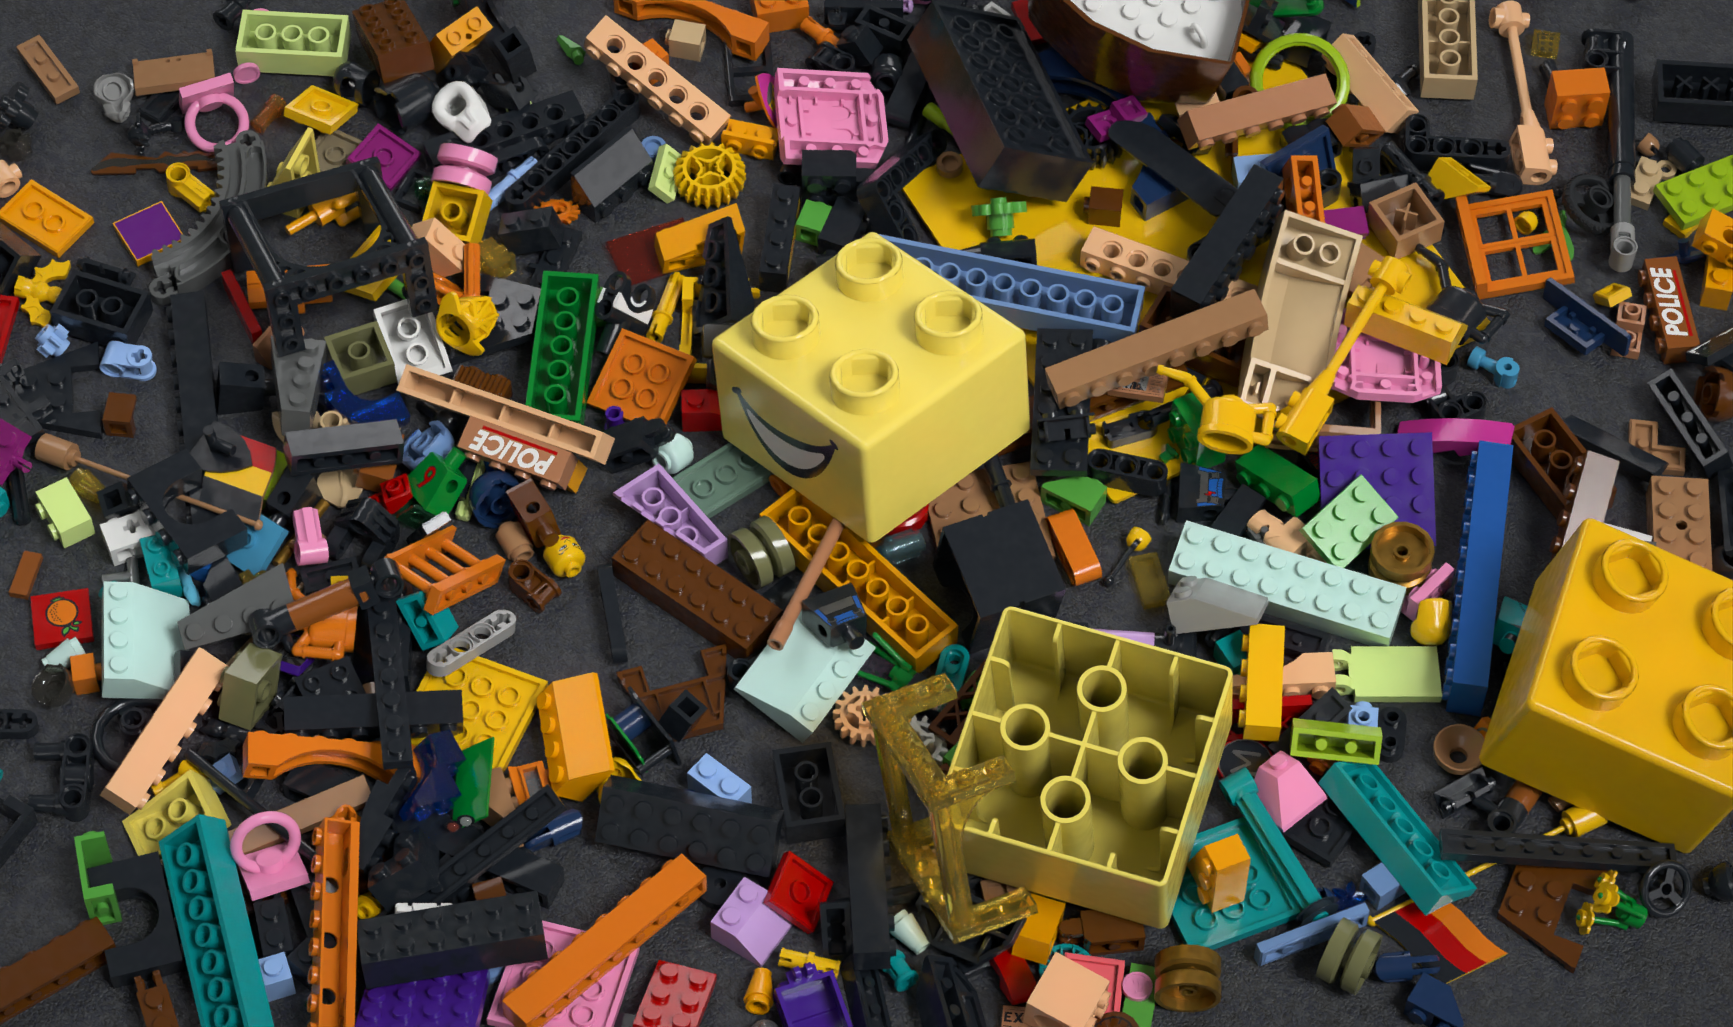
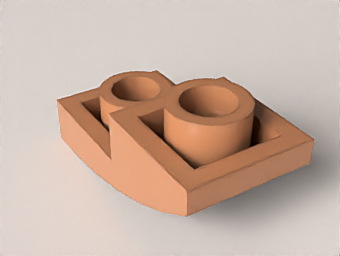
(1632, 319)

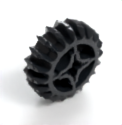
(1098, 152)

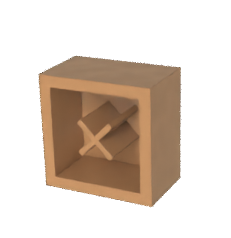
(1404, 221)

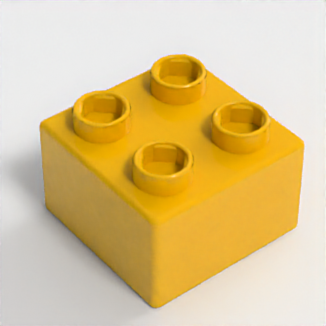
(1623, 688)

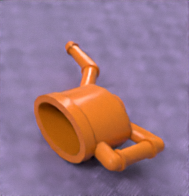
(325, 638)

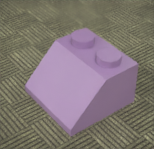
(748, 924)

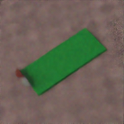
(474, 784)

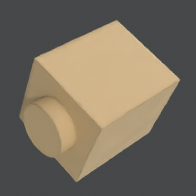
(686, 40)

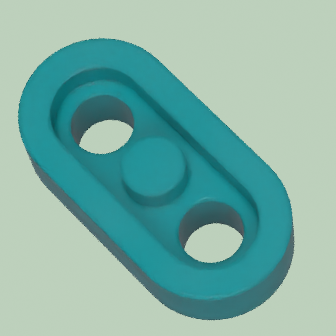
(957, 672)

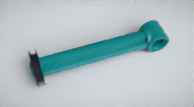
(1242, 792)

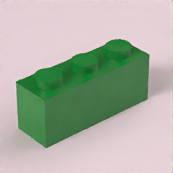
(1278, 480)

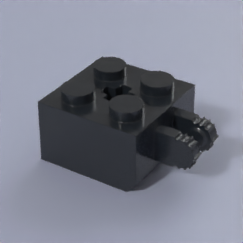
(831, 175)

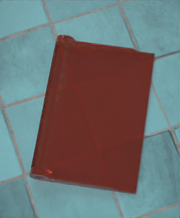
(636, 253)

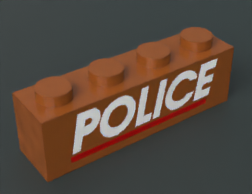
(1668, 308)

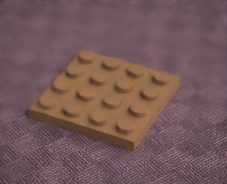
(973, 497)

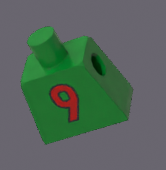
(438, 481)

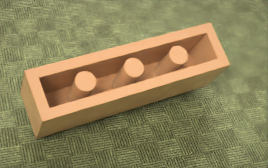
(1373, 85)

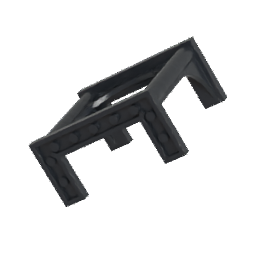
(302, 283)

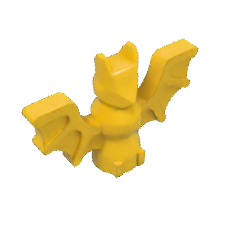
(38, 290)

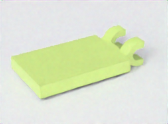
(1389, 673)

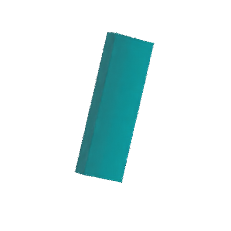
(1396, 835)

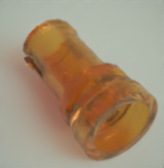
(272, 109)

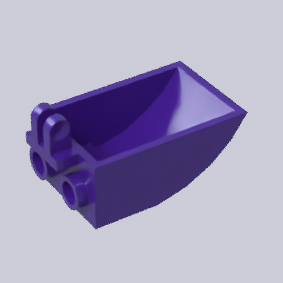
(810, 999)

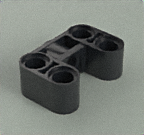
(1454, 406)

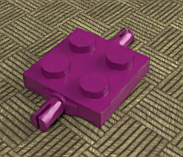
(12, 449)

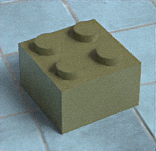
(362, 358)
(249, 686)

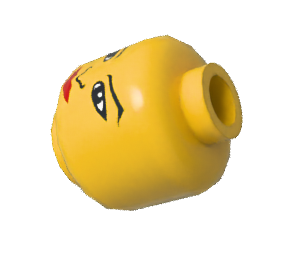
(565, 557)

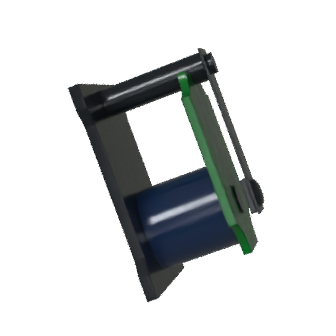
(632, 723)

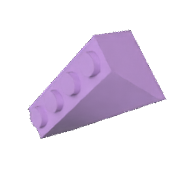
(669, 507)

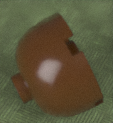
(1715, 394)

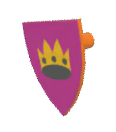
(763, 97)

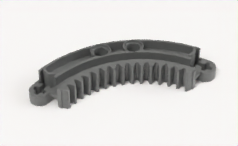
(205, 252)

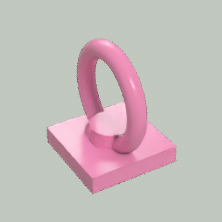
(207, 97)
(274, 867)

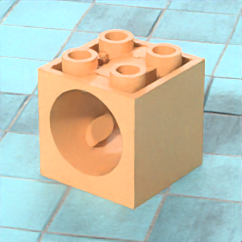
(1067, 996)

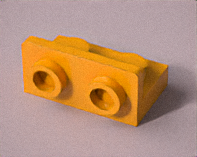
(751, 139)

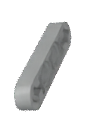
(454, 660)

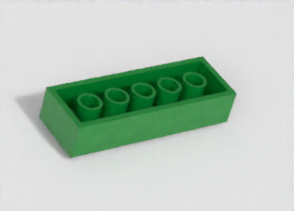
(564, 344)

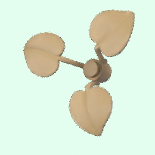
(335, 486)

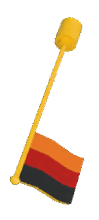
(1449, 931)

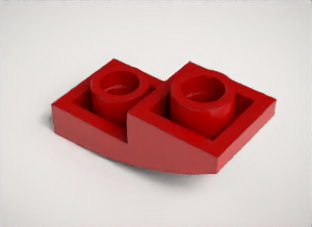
(394, 493)
(1015, 976)

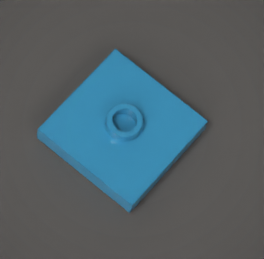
(260, 546)

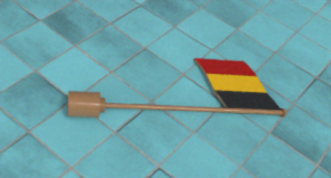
(220, 491)

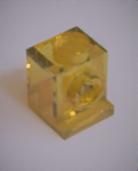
(496, 259)

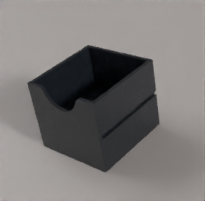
(998, 565)

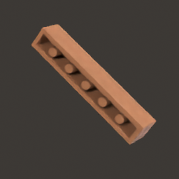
(1256, 112)

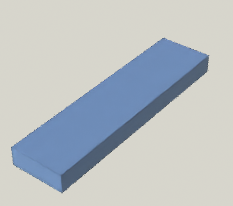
(1307, 935)

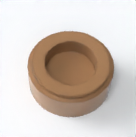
(949, 164)

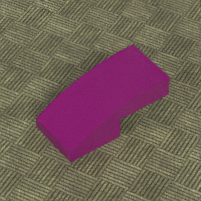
(1120, 110)

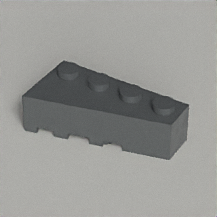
(298, 384)
(229, 615)

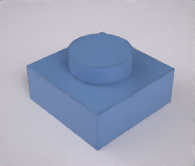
(229, 767)

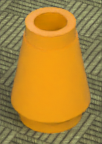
(759, 994)

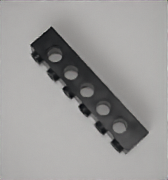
(547, 119)

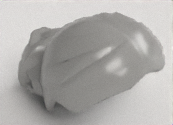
(114, 94)

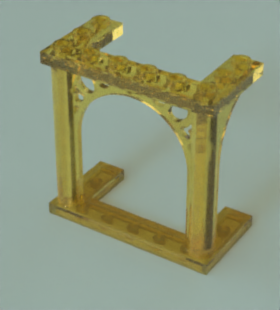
(949, 805)

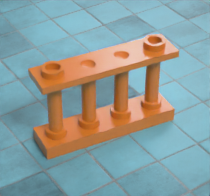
(450, 588)

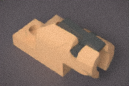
(1273, 532)

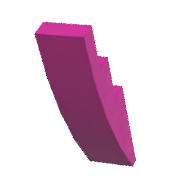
(1459, 433)

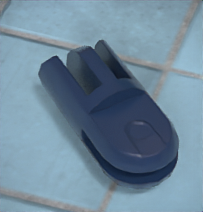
(561, 829)
(1398, 966)

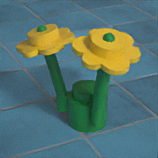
(1608, 896)

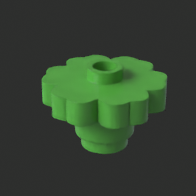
(999, 215)

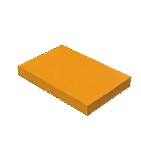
(45, 218)

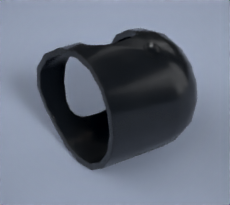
(356, 81)

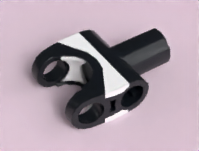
(622, 310)

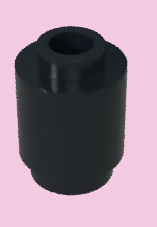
(1684, 155)

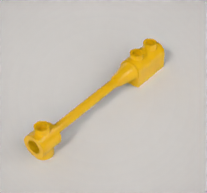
(1313, 404)

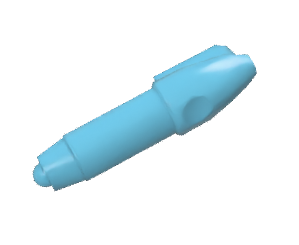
(189, 588)

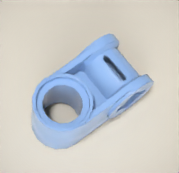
(126, 360)

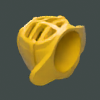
(474, 314)

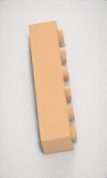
(164, 731)

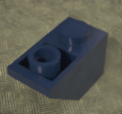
(1433, 1004)

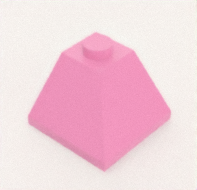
(1287, 790)

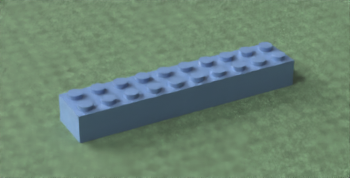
(1036, 294)

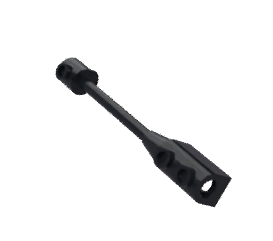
(1018, 249)

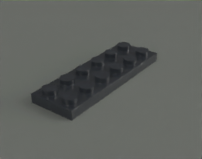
(1065, 456)

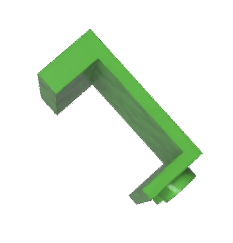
(99, 900)

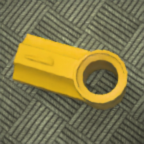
(189, 187)

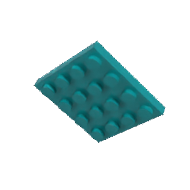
(1265, 902)

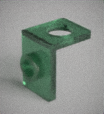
(413, 514)

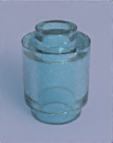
(903, 545)

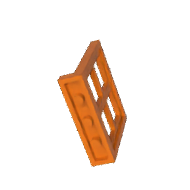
(1476, 250)

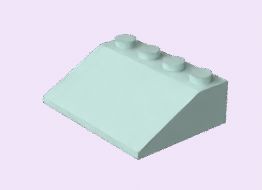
(139, 640)
(801, 680)

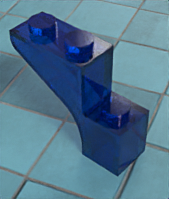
(436, 791)

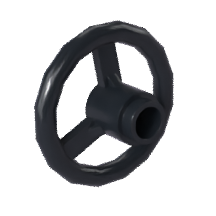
(131, 725)

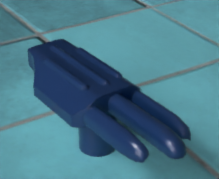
(1686, 253)

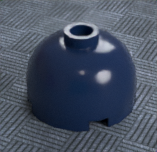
(490, 500)

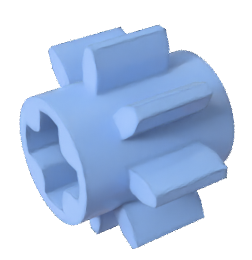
(52, 340)

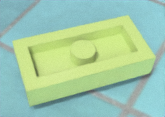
(662, 176)

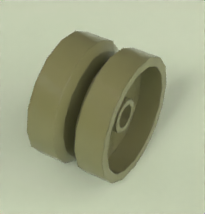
(761, 552)
(1355, 958)

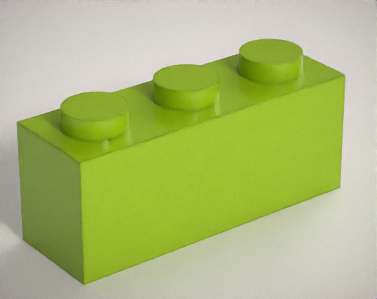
(1335, 741)

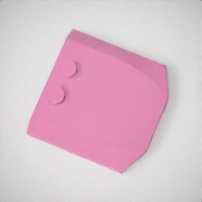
(829, 114)
(1385, 371)

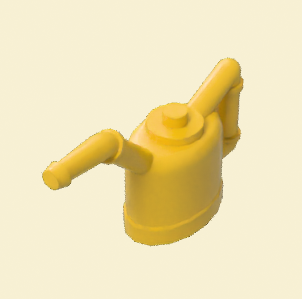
(1227, 420)

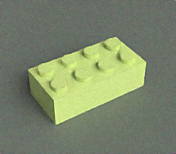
(293, 42)

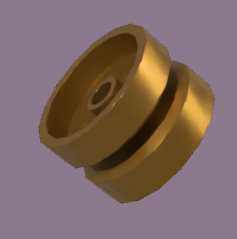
(1401, 555)
(1187, 978)

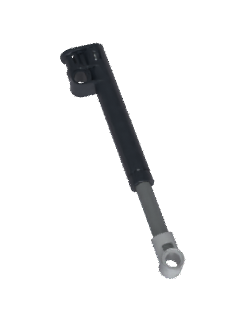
(1616, 53)

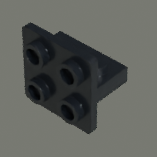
(1262, 23)

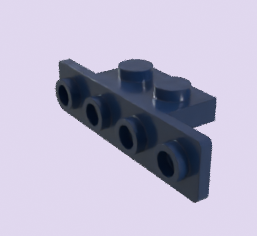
(1580, 323)

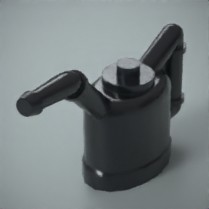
(1462, 303)

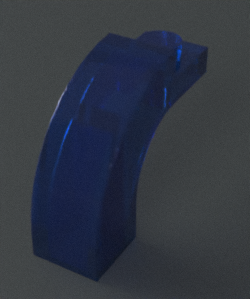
(357, 409)

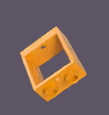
(459, 36)

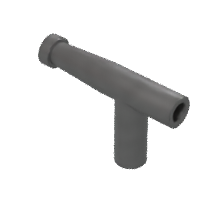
(131, 575)

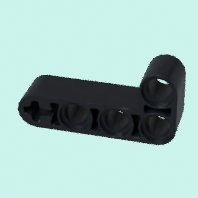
(1425, 149)

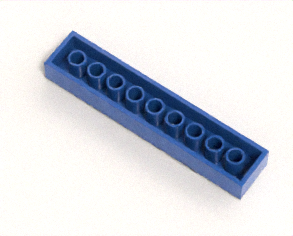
(1477, 578)

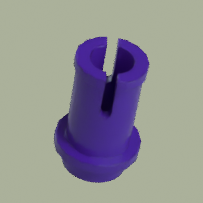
(614, 417)

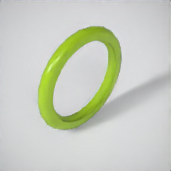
(1311, 41)

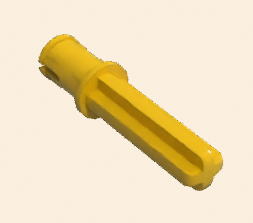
(663, 315)

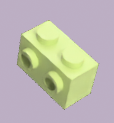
(64, 512)

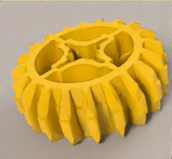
(710, 183)

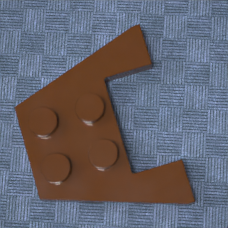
(707, 689)
(1536, 904)

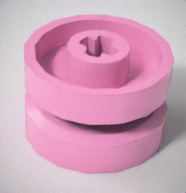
(464, 166)

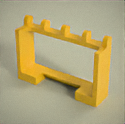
(689, 291)

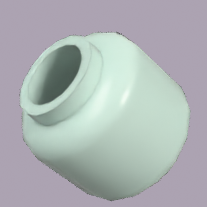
(675, 454)

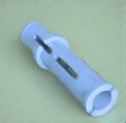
(497, 193)

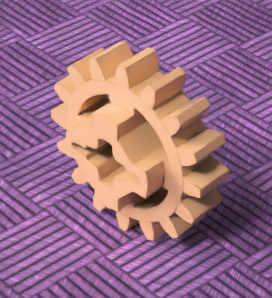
(849, 715)

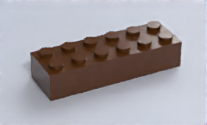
(695, 591)

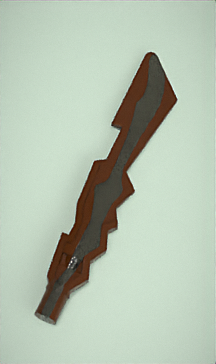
(127, 164)

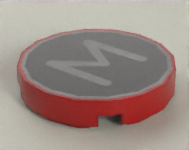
(1240, 754)

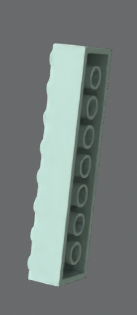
(1295, 585)

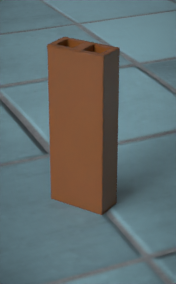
(26, 575)

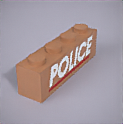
(517, 453)

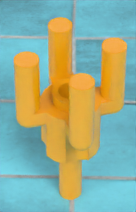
(325, 212)

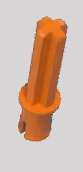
(471, 270)

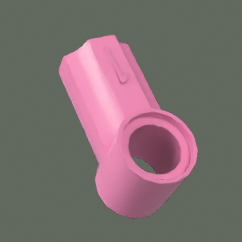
(309, 544)

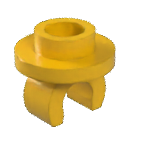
(368, 906)

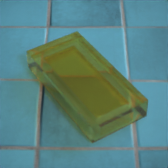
(1149, 580)

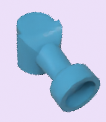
(1504, 370)

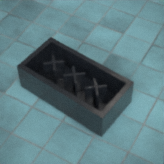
(1693, 92)

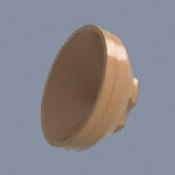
(1462, 739)

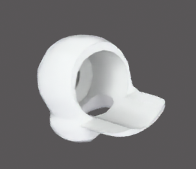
(461, 110)

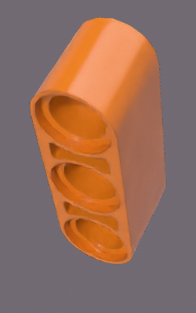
(1073, 547)

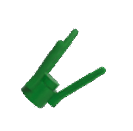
(900, 674)

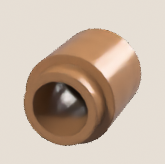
(514, 541)

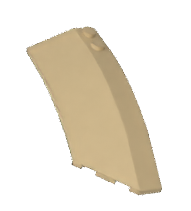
(1304, 299)

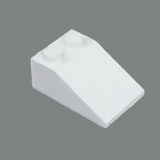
(412, 339)

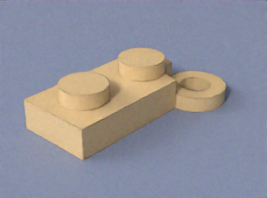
(1647, 176)

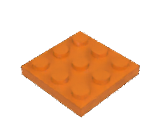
(641, 378)

